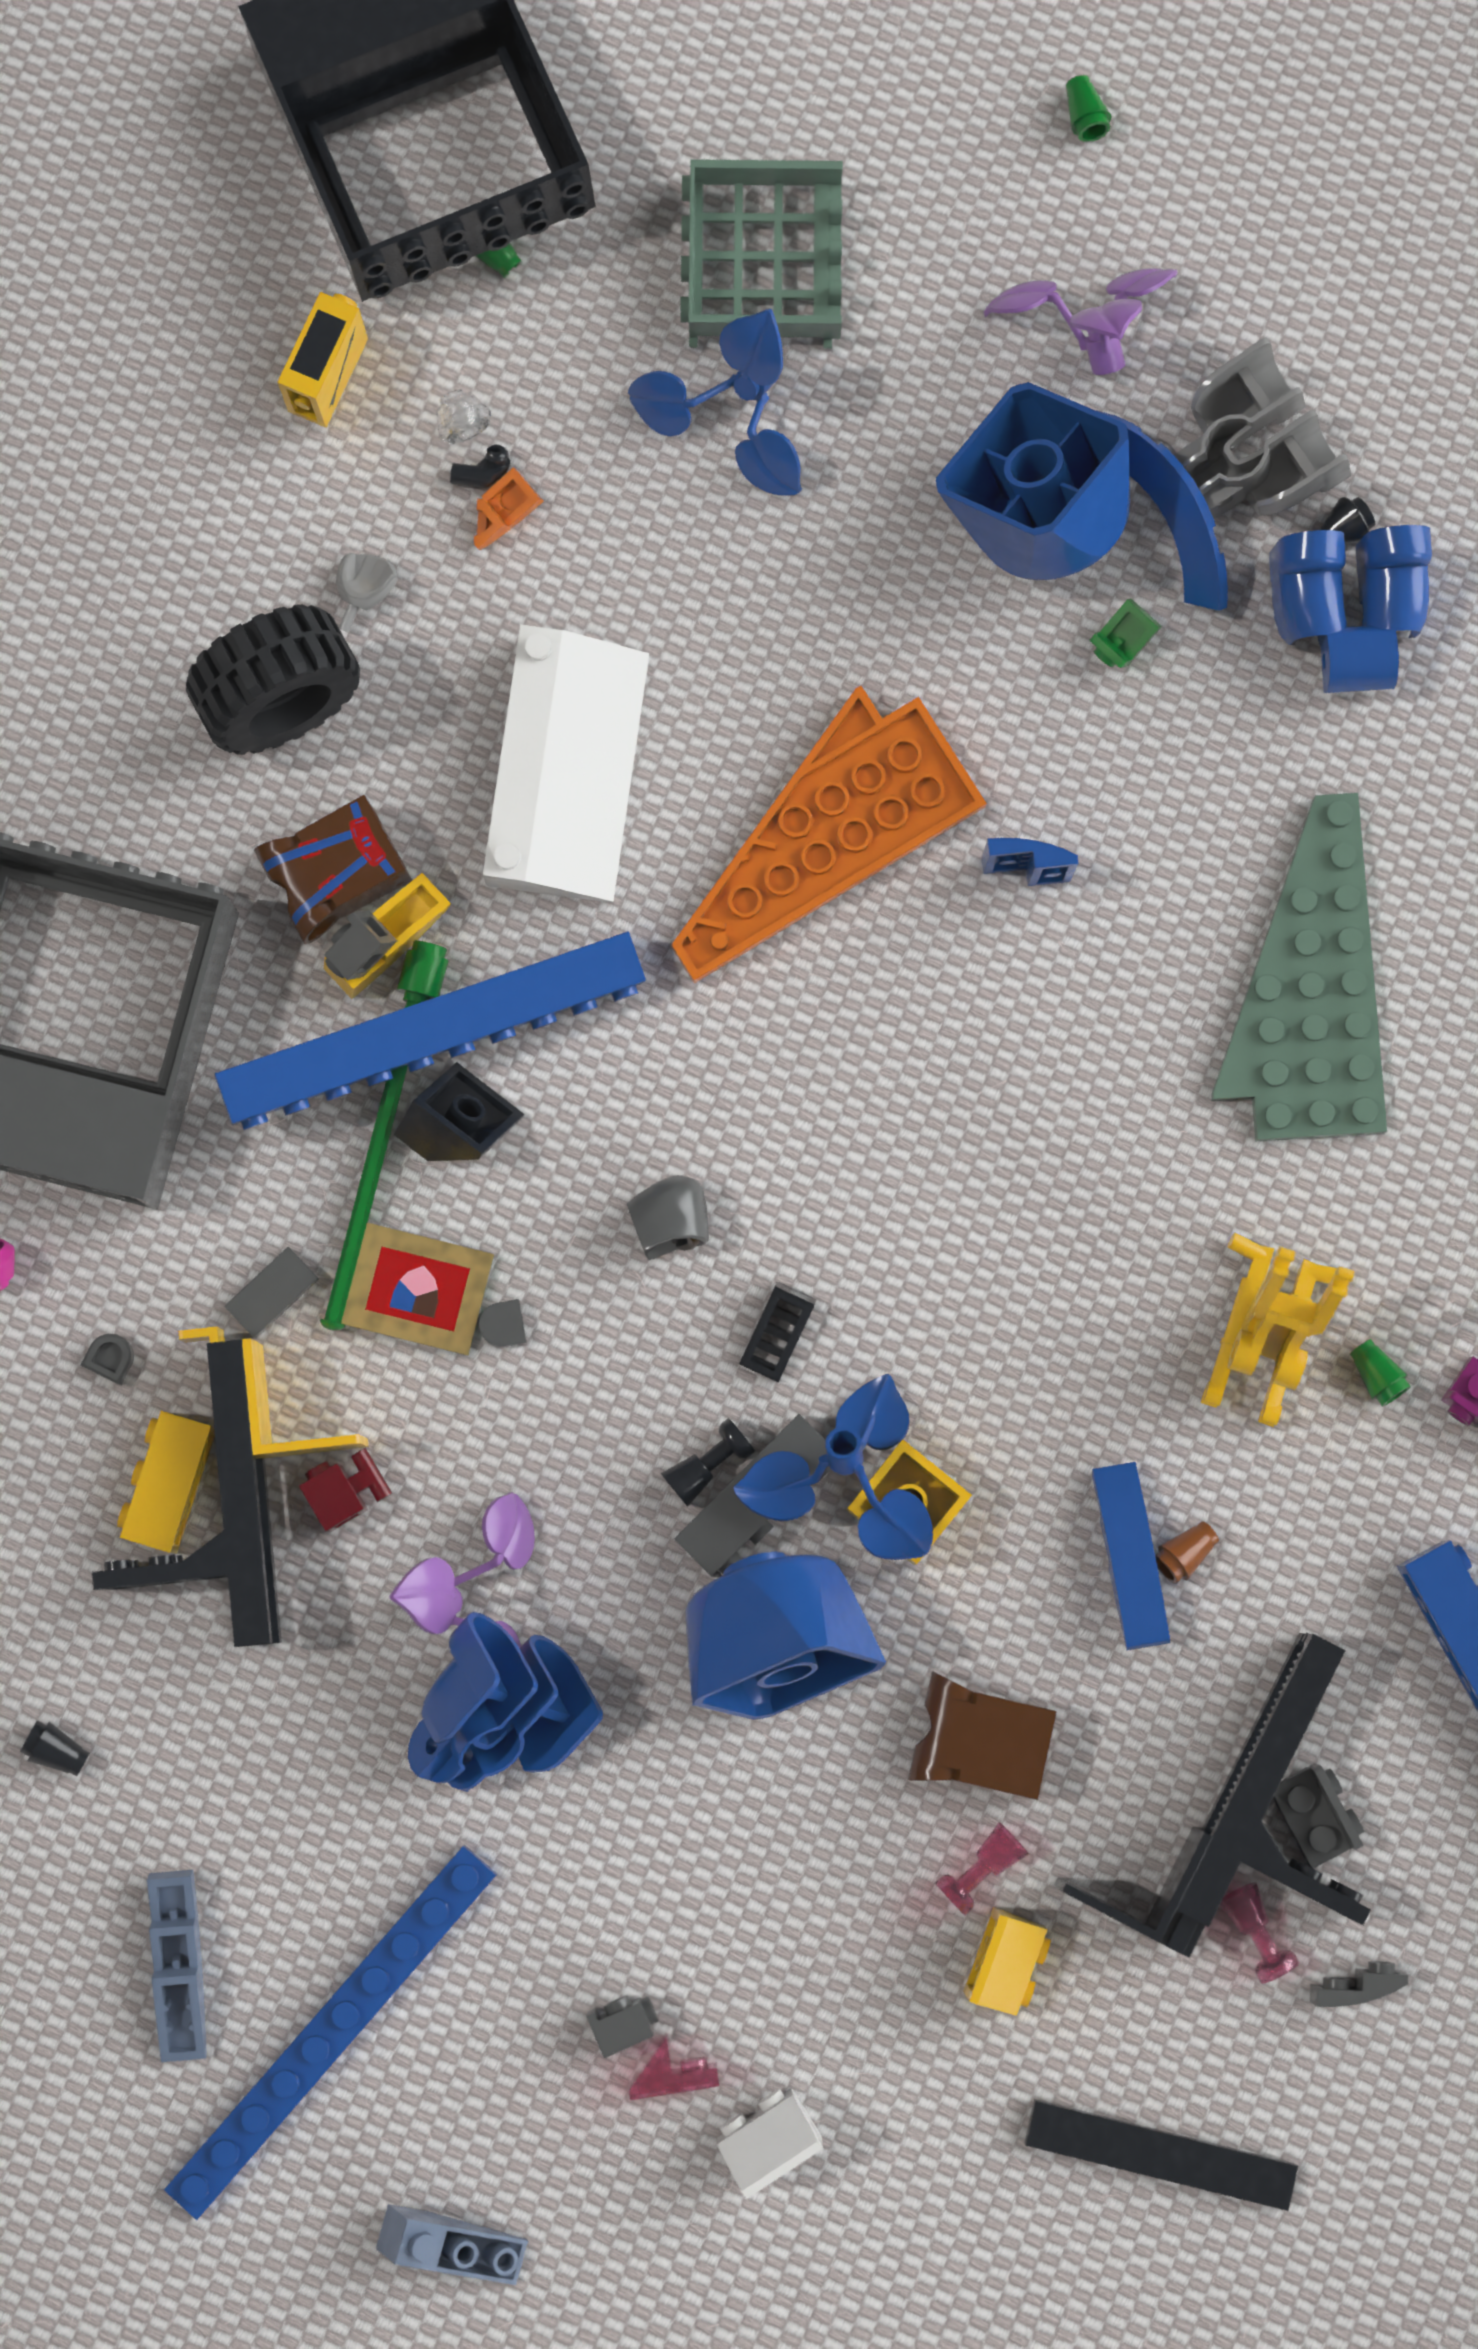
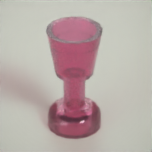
(995, 1856)
(1249, 1915)

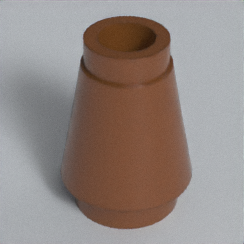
(1185, 1552)

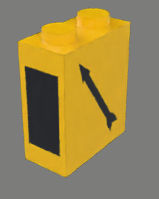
(323, 358)

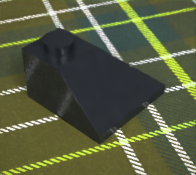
(456, 1118)

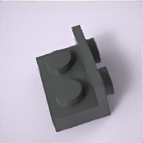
(1317, 1815)

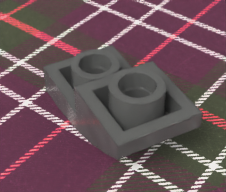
(1370, 1984)

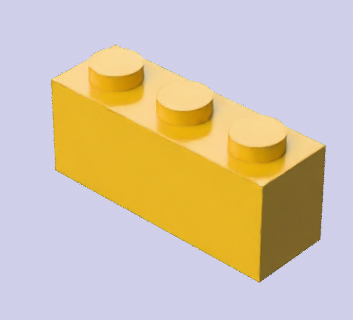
(166, 1482)

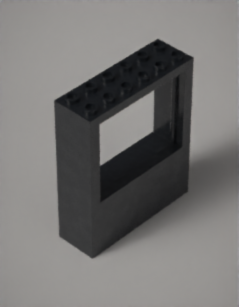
(363, 57)

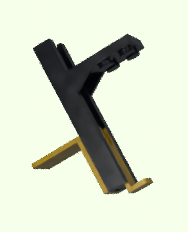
(242, 1445)

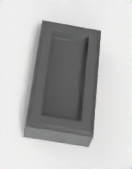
(271, 1292)

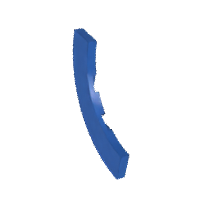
(1186, 516)

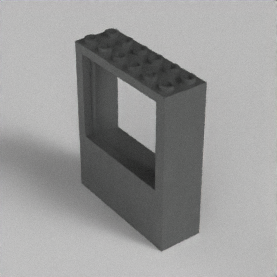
(89, 1123)

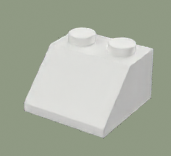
(768, 2141)

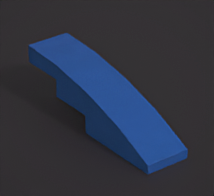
(1131, 1556)

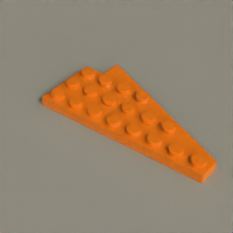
(846, 813)

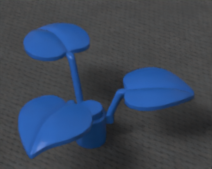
(756, 350)
(874, 1416)

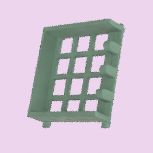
(827, 254)

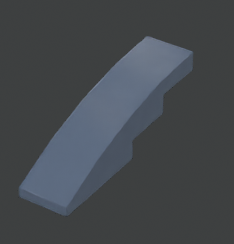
(177, 1966)

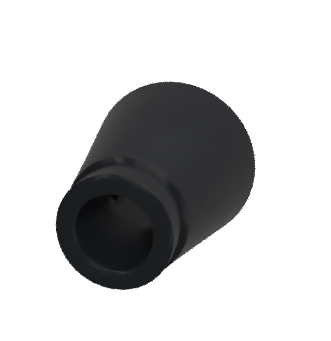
(54, 1749)

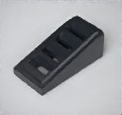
(792, 1297)

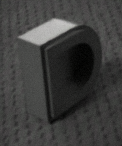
(503, 1324)
(109, 1357)

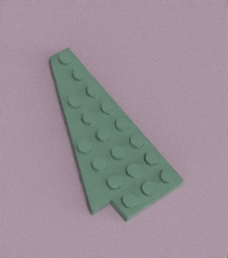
(1310, 1011)

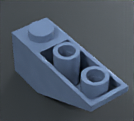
(449, 2245)

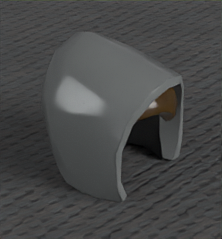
(670, 1216)

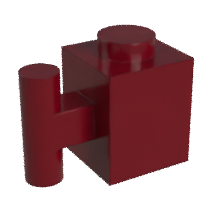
(336, 1495)

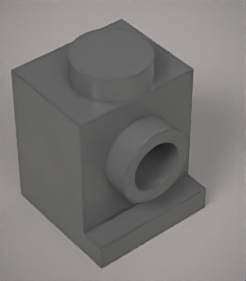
(358, 945)
(622, 2024)

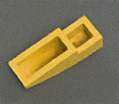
(407, 919)

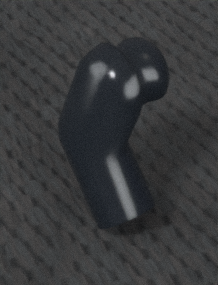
(486, 472)

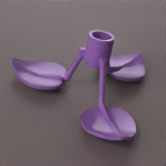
(1103, 323)
(429, 1587)

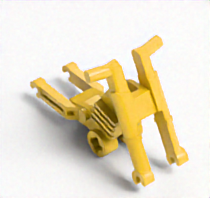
(1274, 1322)

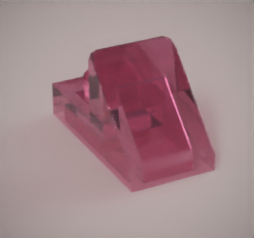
(660, 2078)

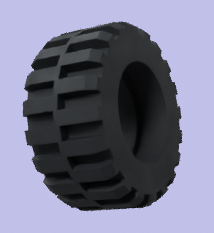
(272, 679)

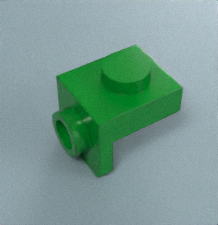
(1124, 635)

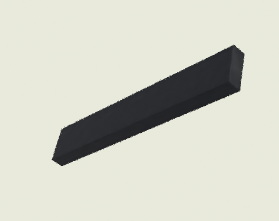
(1161, 2154)

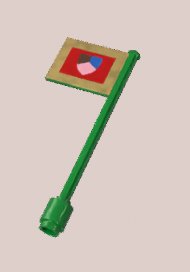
(393, 1277)

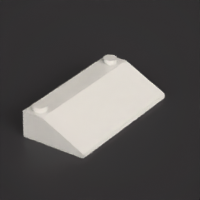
(565, 765)

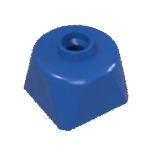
(1041, 484)
(776, 1635)

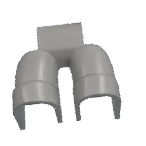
(1237, 404)

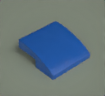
(1041, 860)

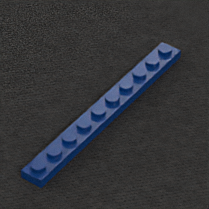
(330, 2032)

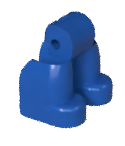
(1391, 590)
(500, 1707)

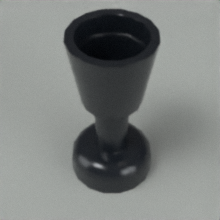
(694, 1473)

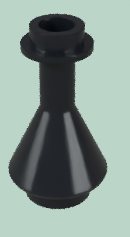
(1350, 517)

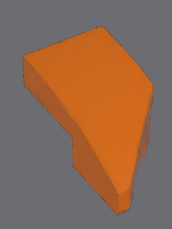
(504, 507)

